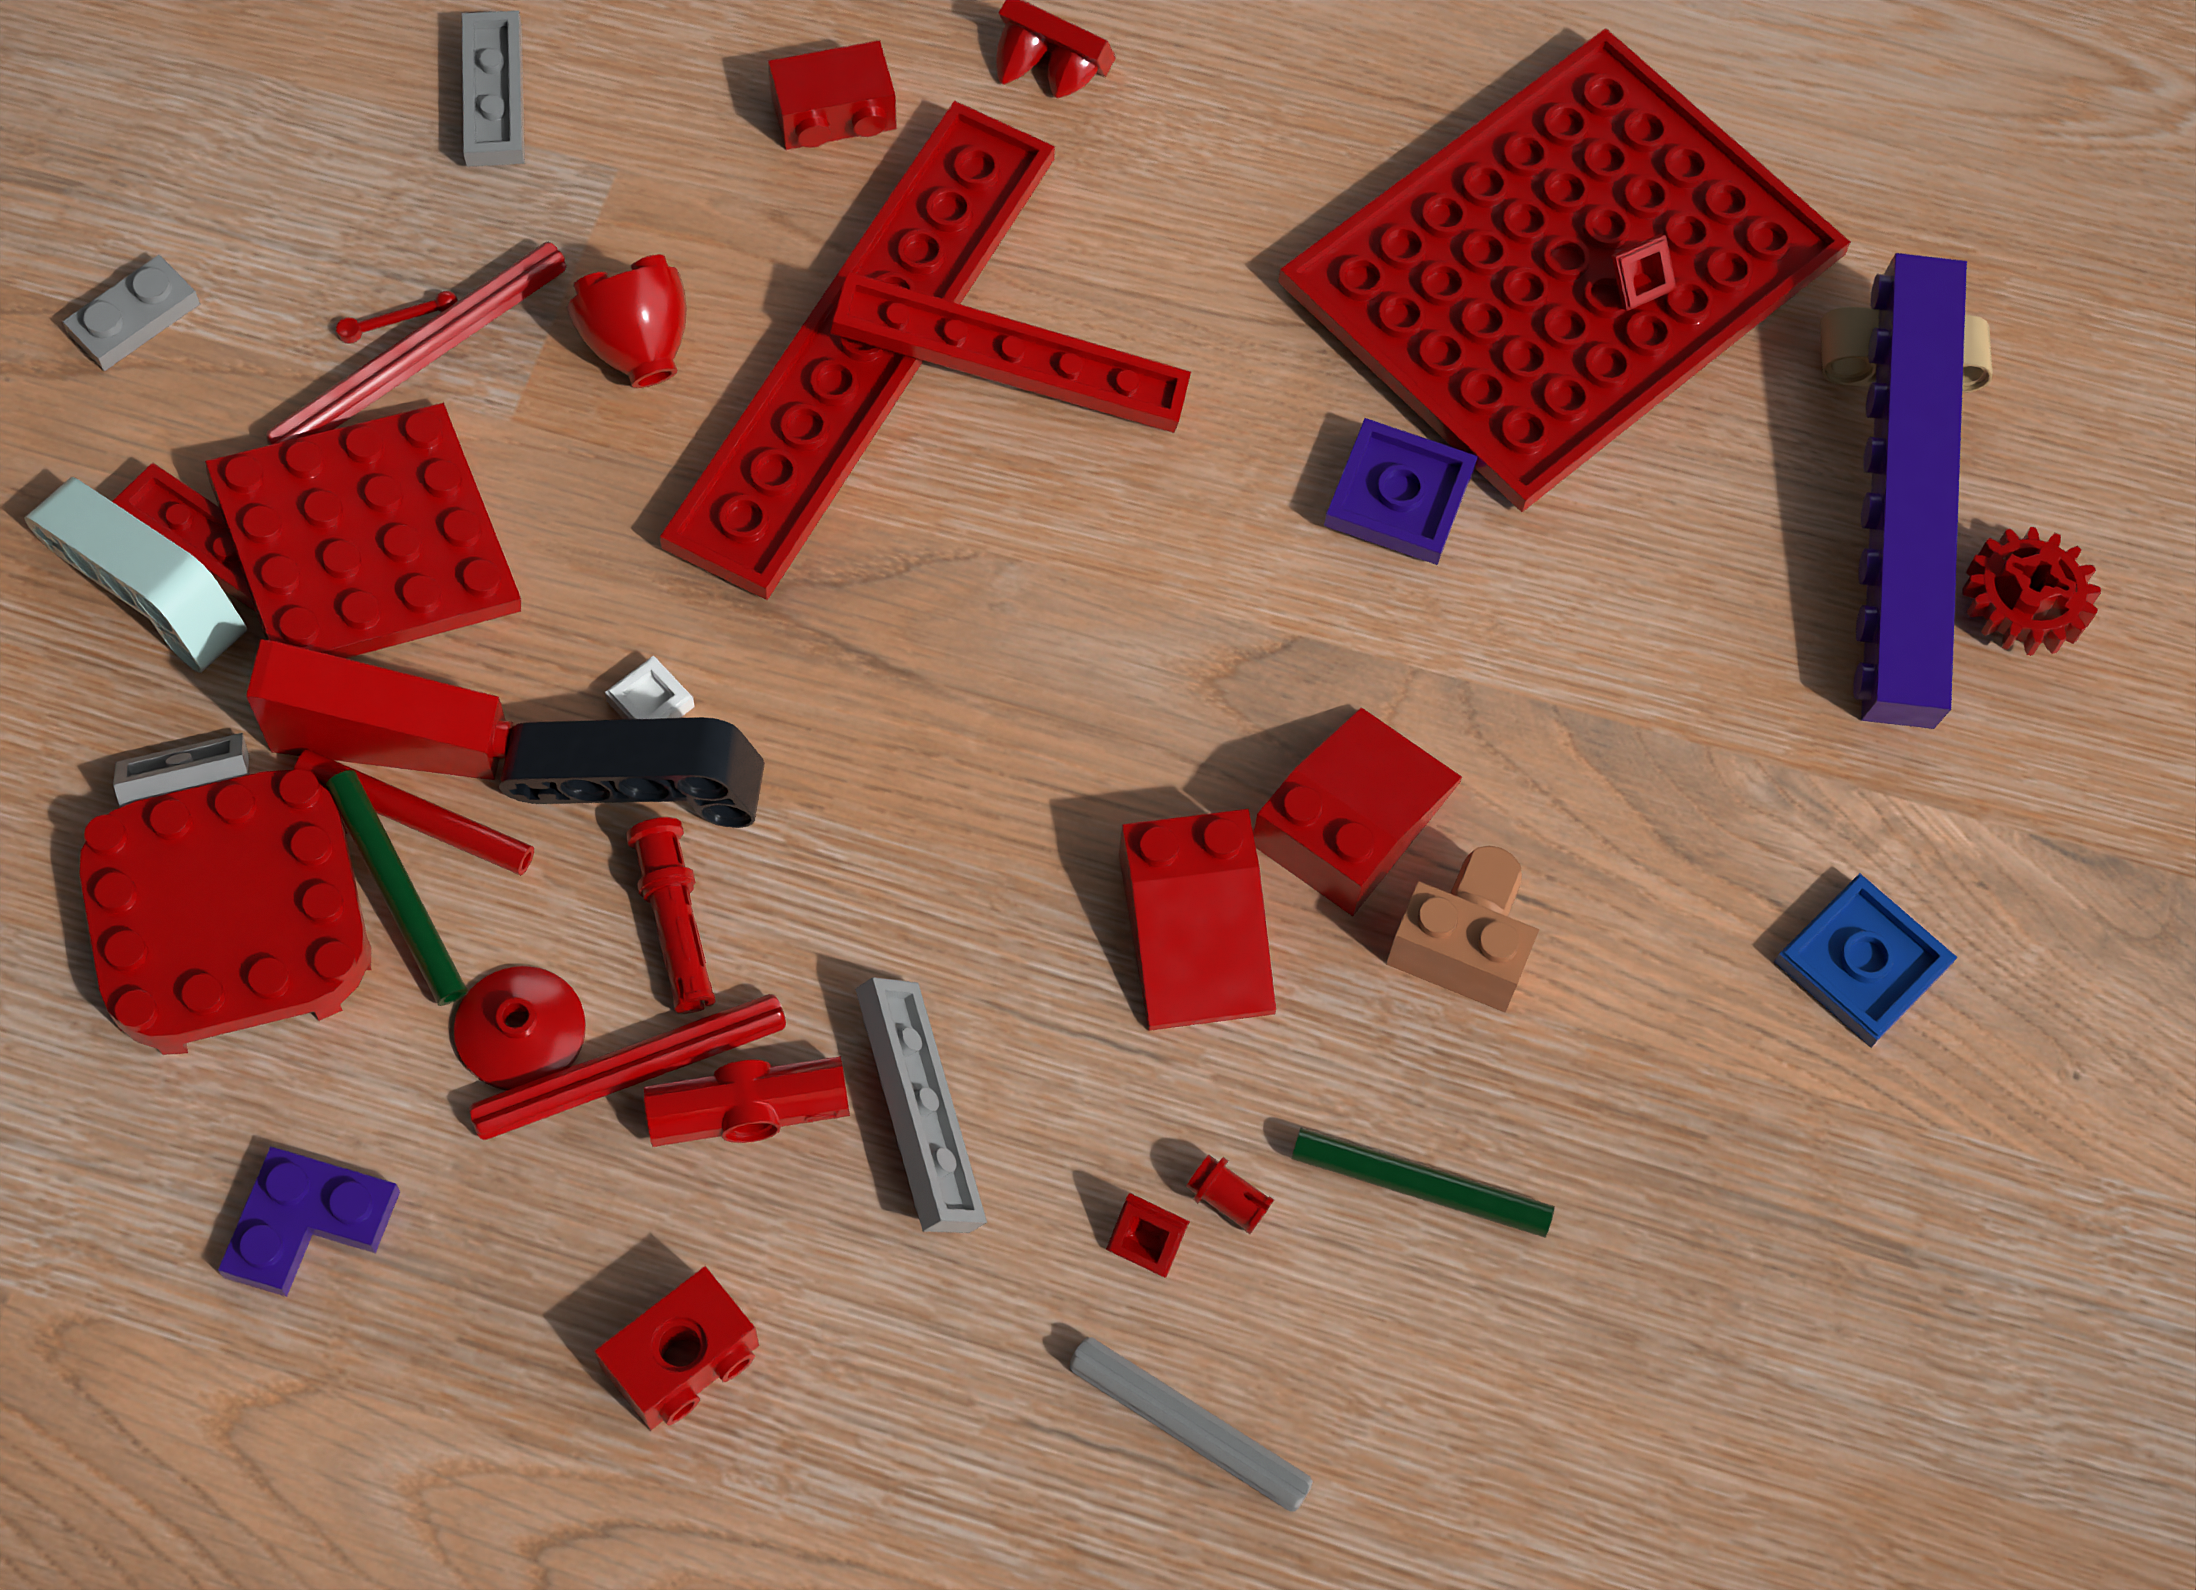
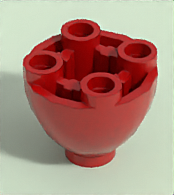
(633, 318)

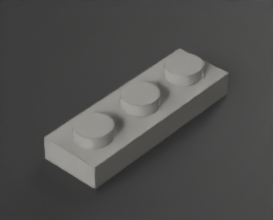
(492, 88)

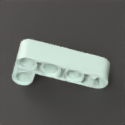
(140, 570)

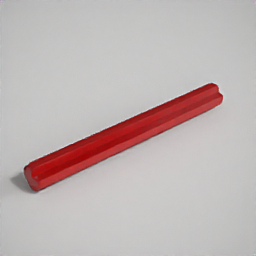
(627, 1066)

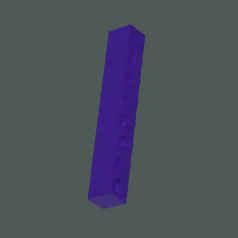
(1912, 492)

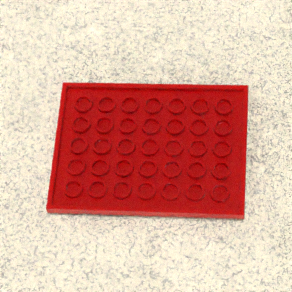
(1494, 279)

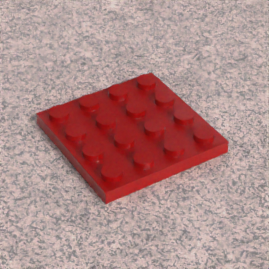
(364, 535)

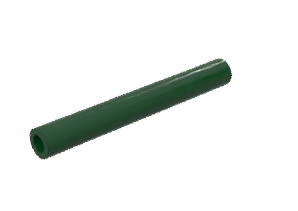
(396, 888)
(1423, 1182)

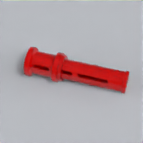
(668, 888)

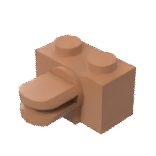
(1466, 935)

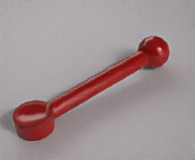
(351, 330)

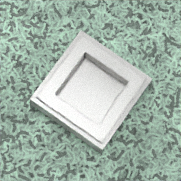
(649, 694)

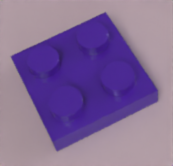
(1400, 491)

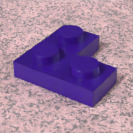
(299, 1200)

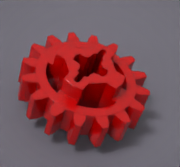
(2031, 591)

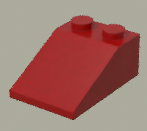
(1353, 809)
(1197, 919)

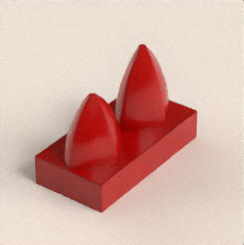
(1033, 31)

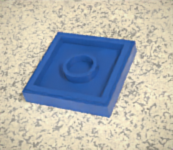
(1865, 960)

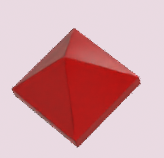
(1644, 272)
(1147, 1235)

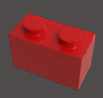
(833, 95)

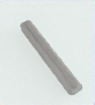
(1191, 1424)

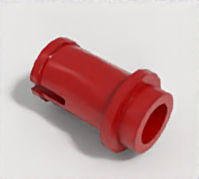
(1229, 1193)

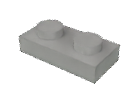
(131, 312)
(180, 768)

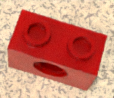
(691, 1312)

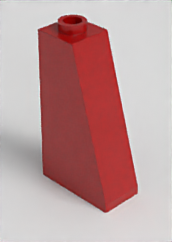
(373, 714)

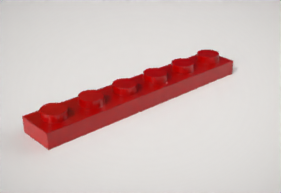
(1010, 352)

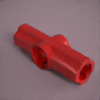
(746, 1101)

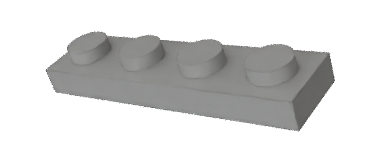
(920, 1106)

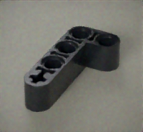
(637, 762)

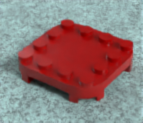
(223, 908)

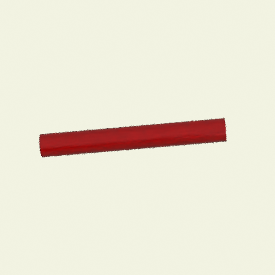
(429, 817)

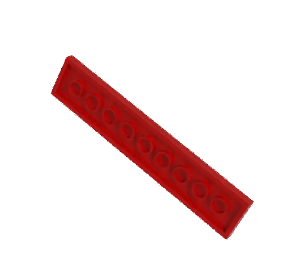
(835, 392)

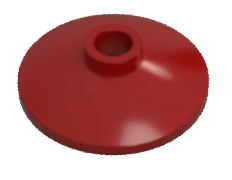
(519, 1055)

